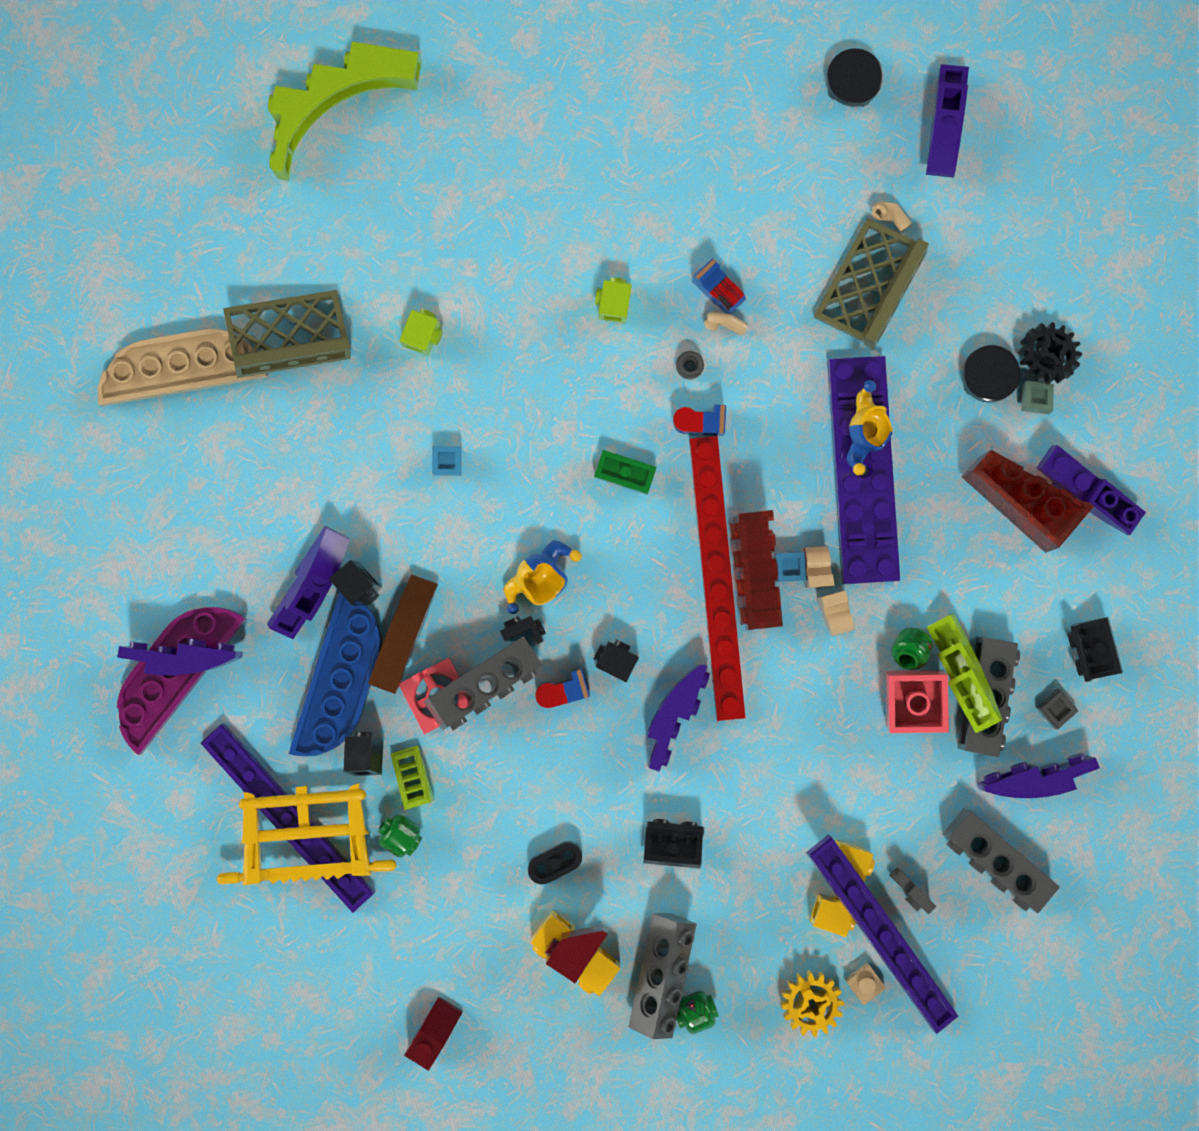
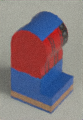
(719, 287)
(700, 423)
(564, 692)

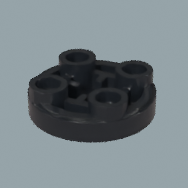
(854, 77)
(990, 374)

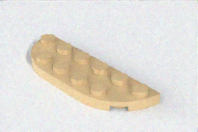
(171, 366)

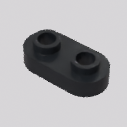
(555, 862)

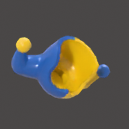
(868, 428)
(540, 576)

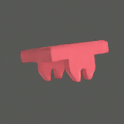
(410, 686)

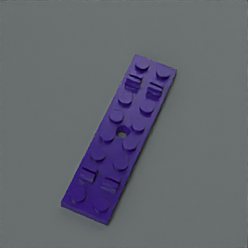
(863, 502)

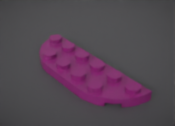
(150, 699)

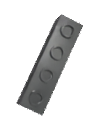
(1006, 654)
(443, 704)
(1038, 886)
(662, 975)

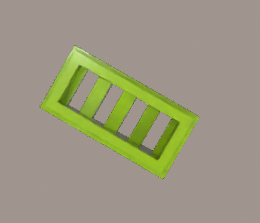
(401, 779)

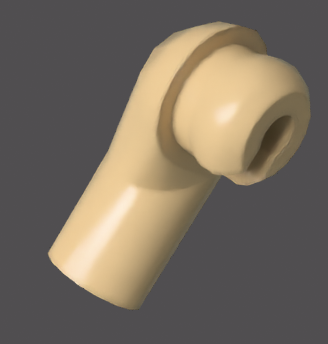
(891, 212)
(727, 320)

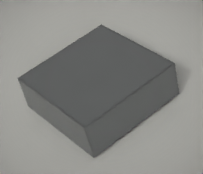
(1057, 709)

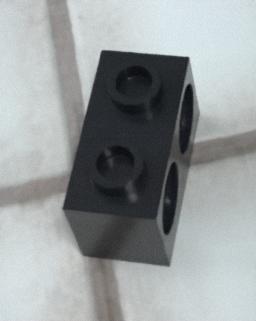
(356, 584)

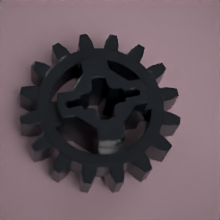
(1050, 352)

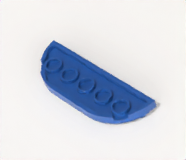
(339, 680)

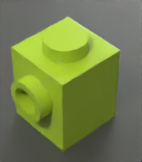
(614, 300)
(421, 332)

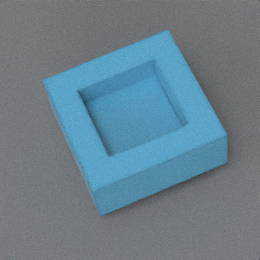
(446, 460)
(791, 566)

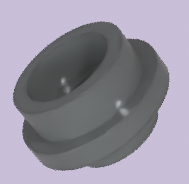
(693, 357)

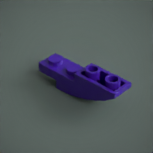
(947, 120)
(1108, 502)
(311, 583)
(190, 657)
(680, 703)
(1029, 782)

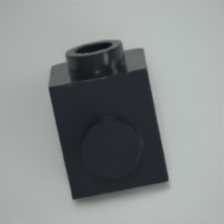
(516, 627)

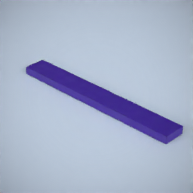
(256, 780)
(882, 934)

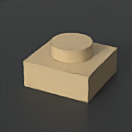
(865, 983)

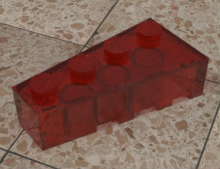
(1027, 500)
(756, 570)

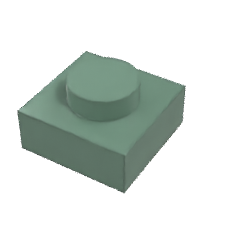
(1037, 397)

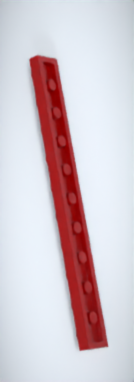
(717, 578)

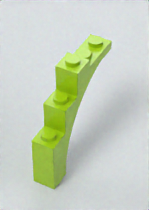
(365, 69)

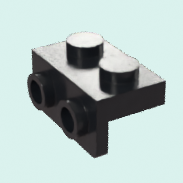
(1095, 649)
(673, 844)

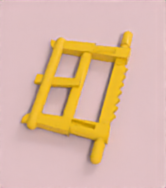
(302, 799)

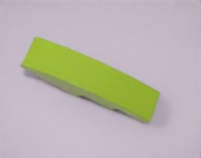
(965, 672)

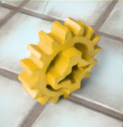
(802, 1009)

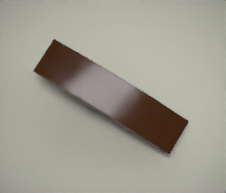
(403, 634)

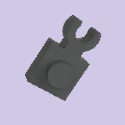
(915, 897)

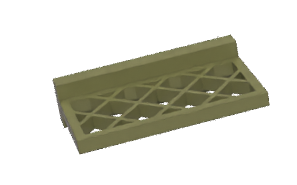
(895, 287)
(287, 356)

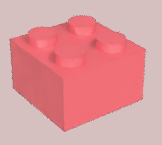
(917, 701)

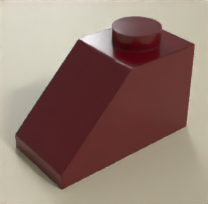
(574, 950)
(433, 1033)

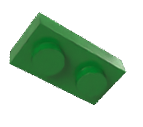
(625, 472)

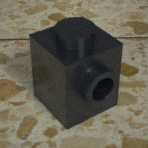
(616, 659)
(363, 755)

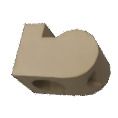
(818, 567)
(836, 613)

